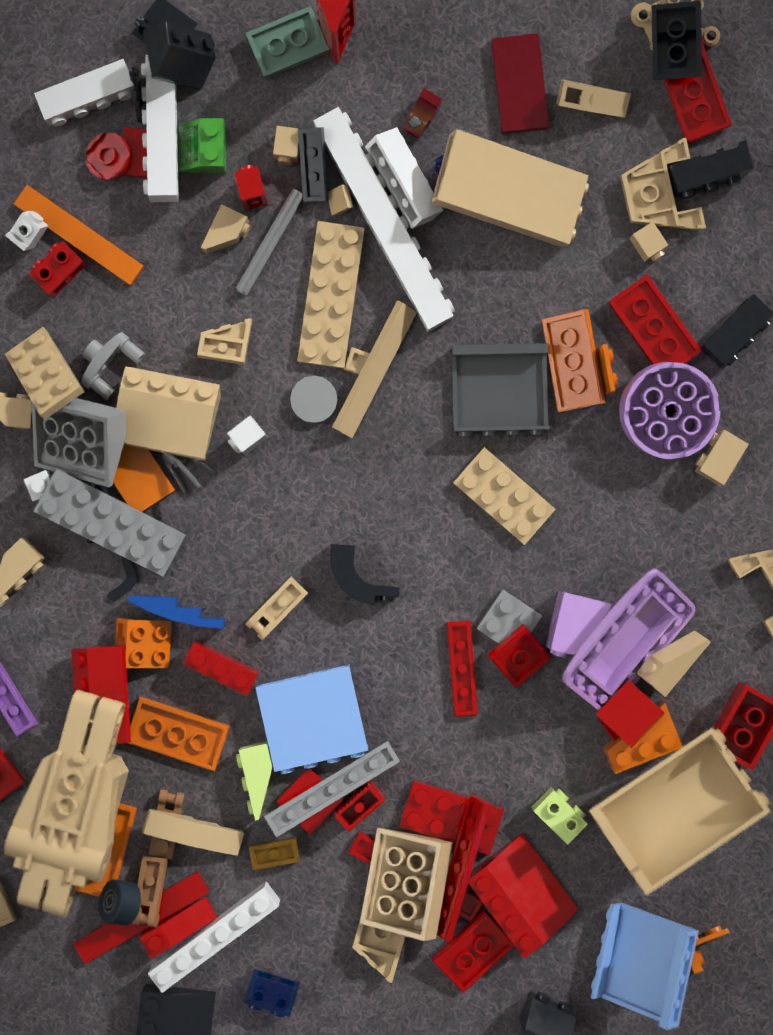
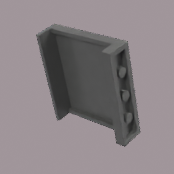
(500, 389)

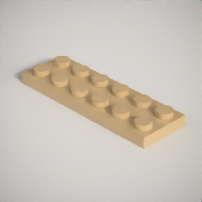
(331, 294)

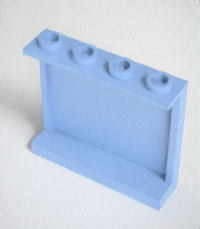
(312, 719)
(644, 963)

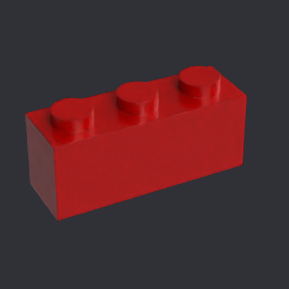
(221, 667)

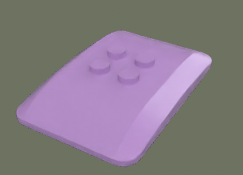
(628, 635)

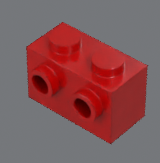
(57, 268)

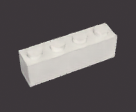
(85, 93)
(403, 177)

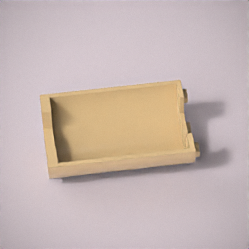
(679, 811)

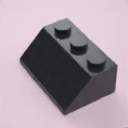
(179, 54)

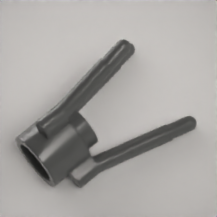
(178, 462)

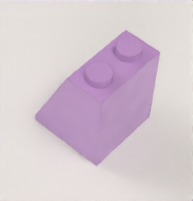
(573, 622)

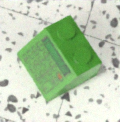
(202, 146)

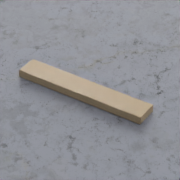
(374, 369)

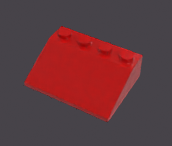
(522, 895)

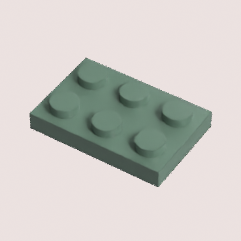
(287, 42)

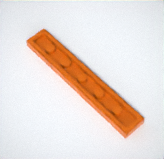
(80, 236)

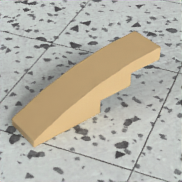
(192, 832)

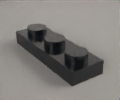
(313, 164)

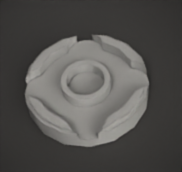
(313, 399)

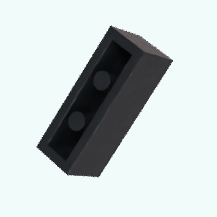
(737, 331)

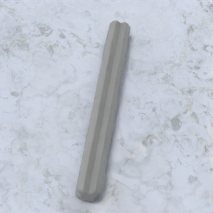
(269, 242)

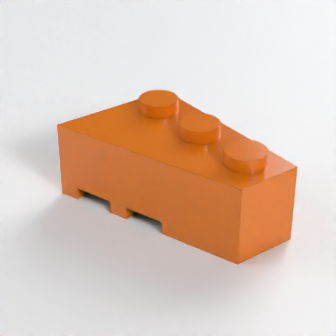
(655, 743)

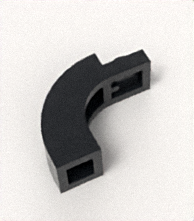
(346, 576)

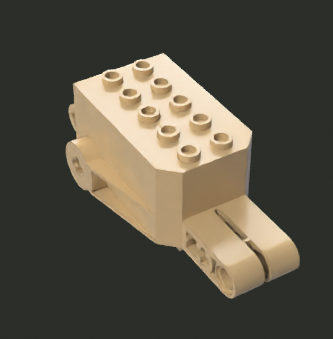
(70, 808)

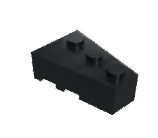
(710, 171)

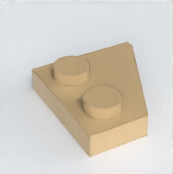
(226, 343)

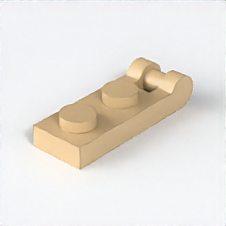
(277, 607)

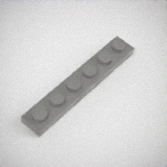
(331, 789)

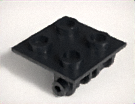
(159, 12)

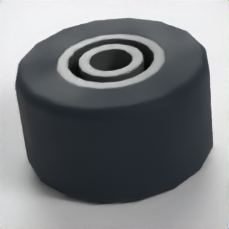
(119, 902)

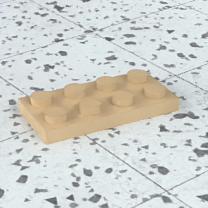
(44, 373)
(504, 496)

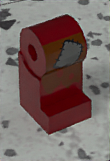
(422, 113)

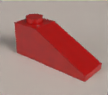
(177, 927)

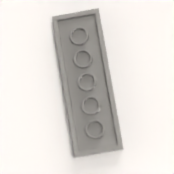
(109, 522)

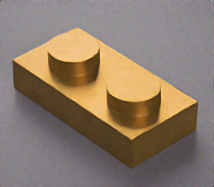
(274, 853)

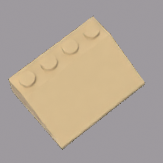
(168, 412)
(406, 883)

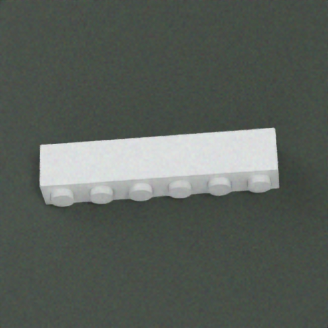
(160, 138)
(214, 936)

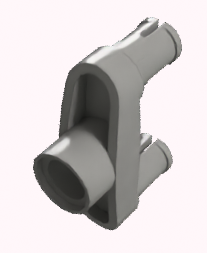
(99, 356)

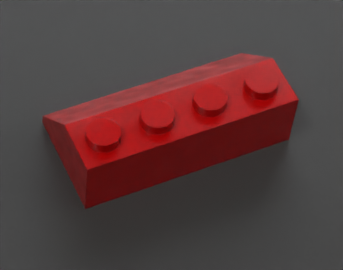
(336, 23)
(103, 673)

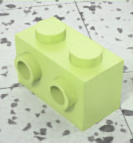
(559, 815)

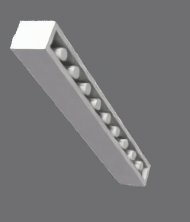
(384, 221)

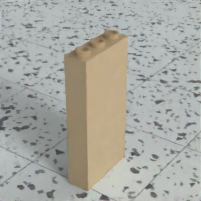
(510, 188)

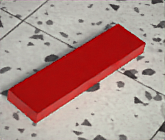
(462, 668)

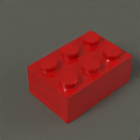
(746, 724)

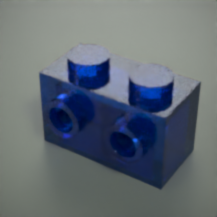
(271, 993)

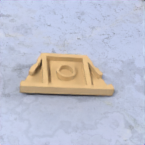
(379, 948)

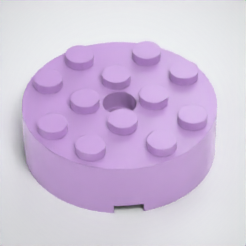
(645, 404)

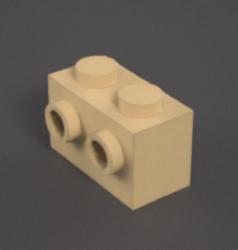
(720, 457)

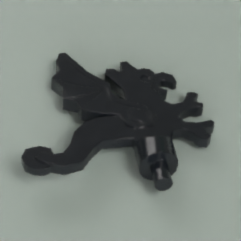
(136, 93)

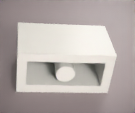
(246, 436)

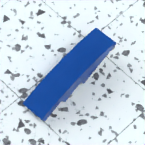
(169, 608)

